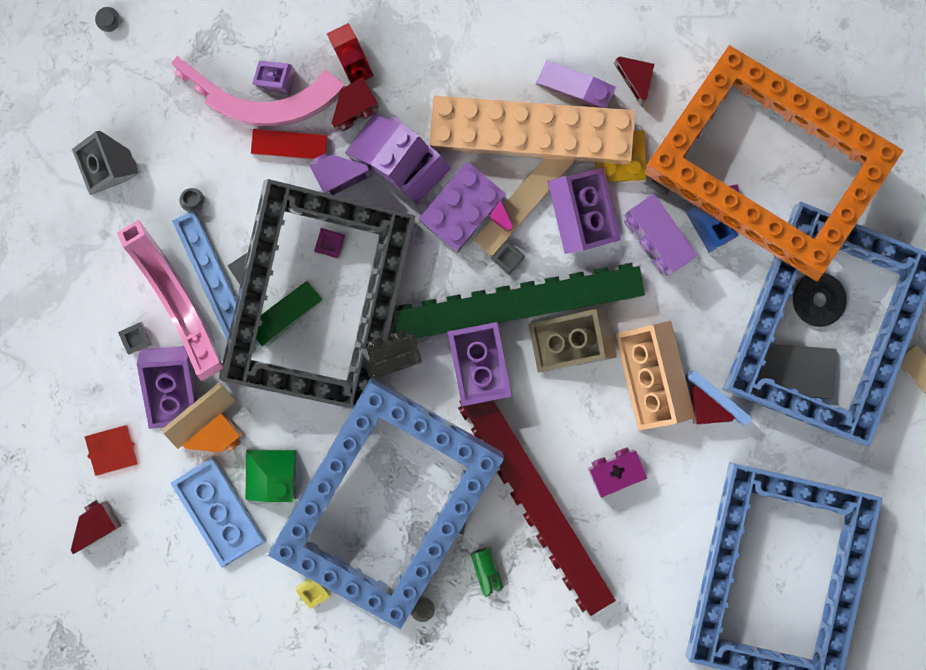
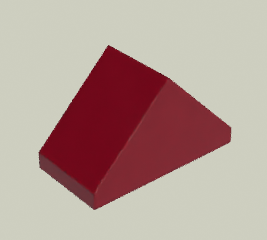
(636, 75)
(707, 409)

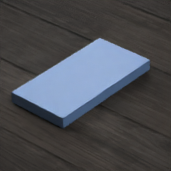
(217, 512)

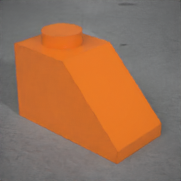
(216, 436)

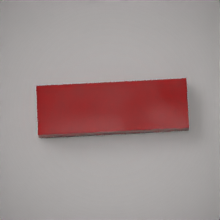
(288, 144)

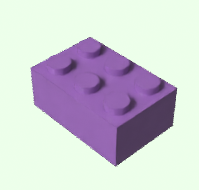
(462, 207)
(659, 235)

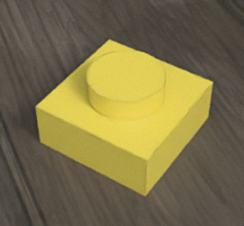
(312, 593)

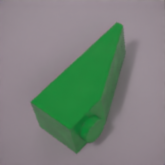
(286, 313)

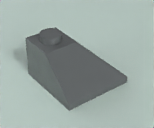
(103, 162)

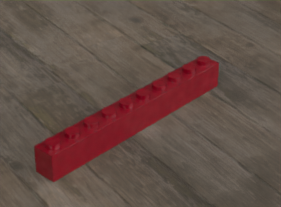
(540, 508)

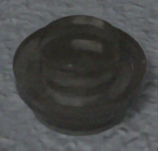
(423, 609)

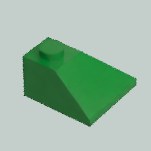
(271, 475)

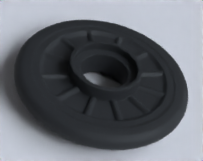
(830, 311)

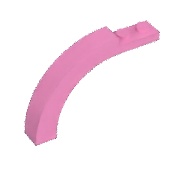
(288, 111)
(174, 297)

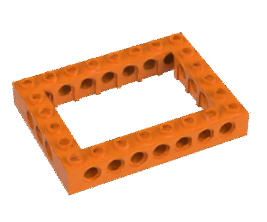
(744, 215)

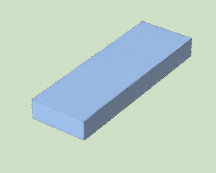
(696, 379)

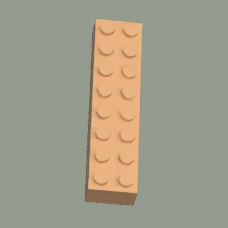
(532, 130)

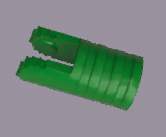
(486, 570)

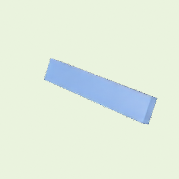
(207, 268)

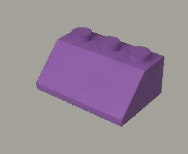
(584, 210)

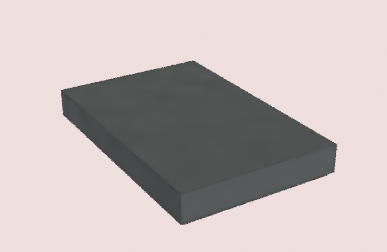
(802, 368)

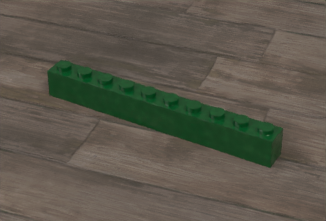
(520, 303)

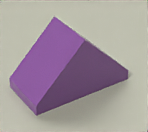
(274, 76)

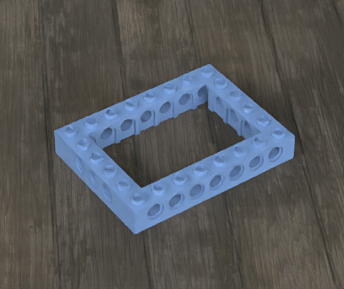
(887, 353)
(350, 583)
(845, 584)

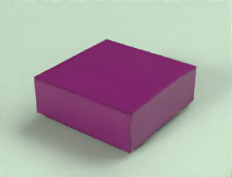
(329, 243)

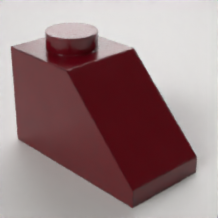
(93, 525)

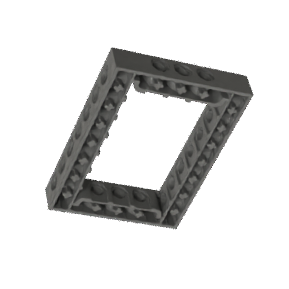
(379, 303)

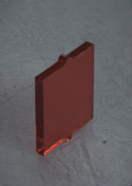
(111, 450)

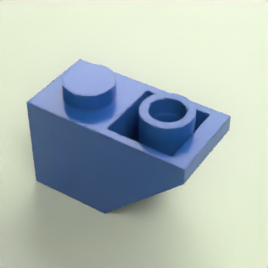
(710, 230)

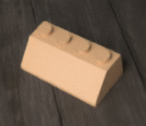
(655, 376)

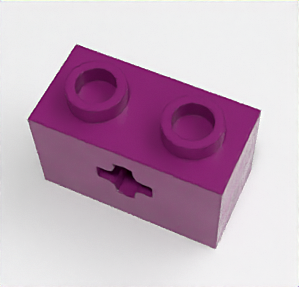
(631, 473)

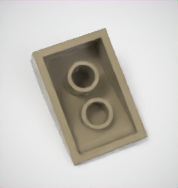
(572, 340)

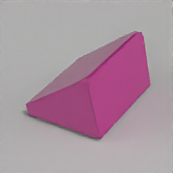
(500, 217)

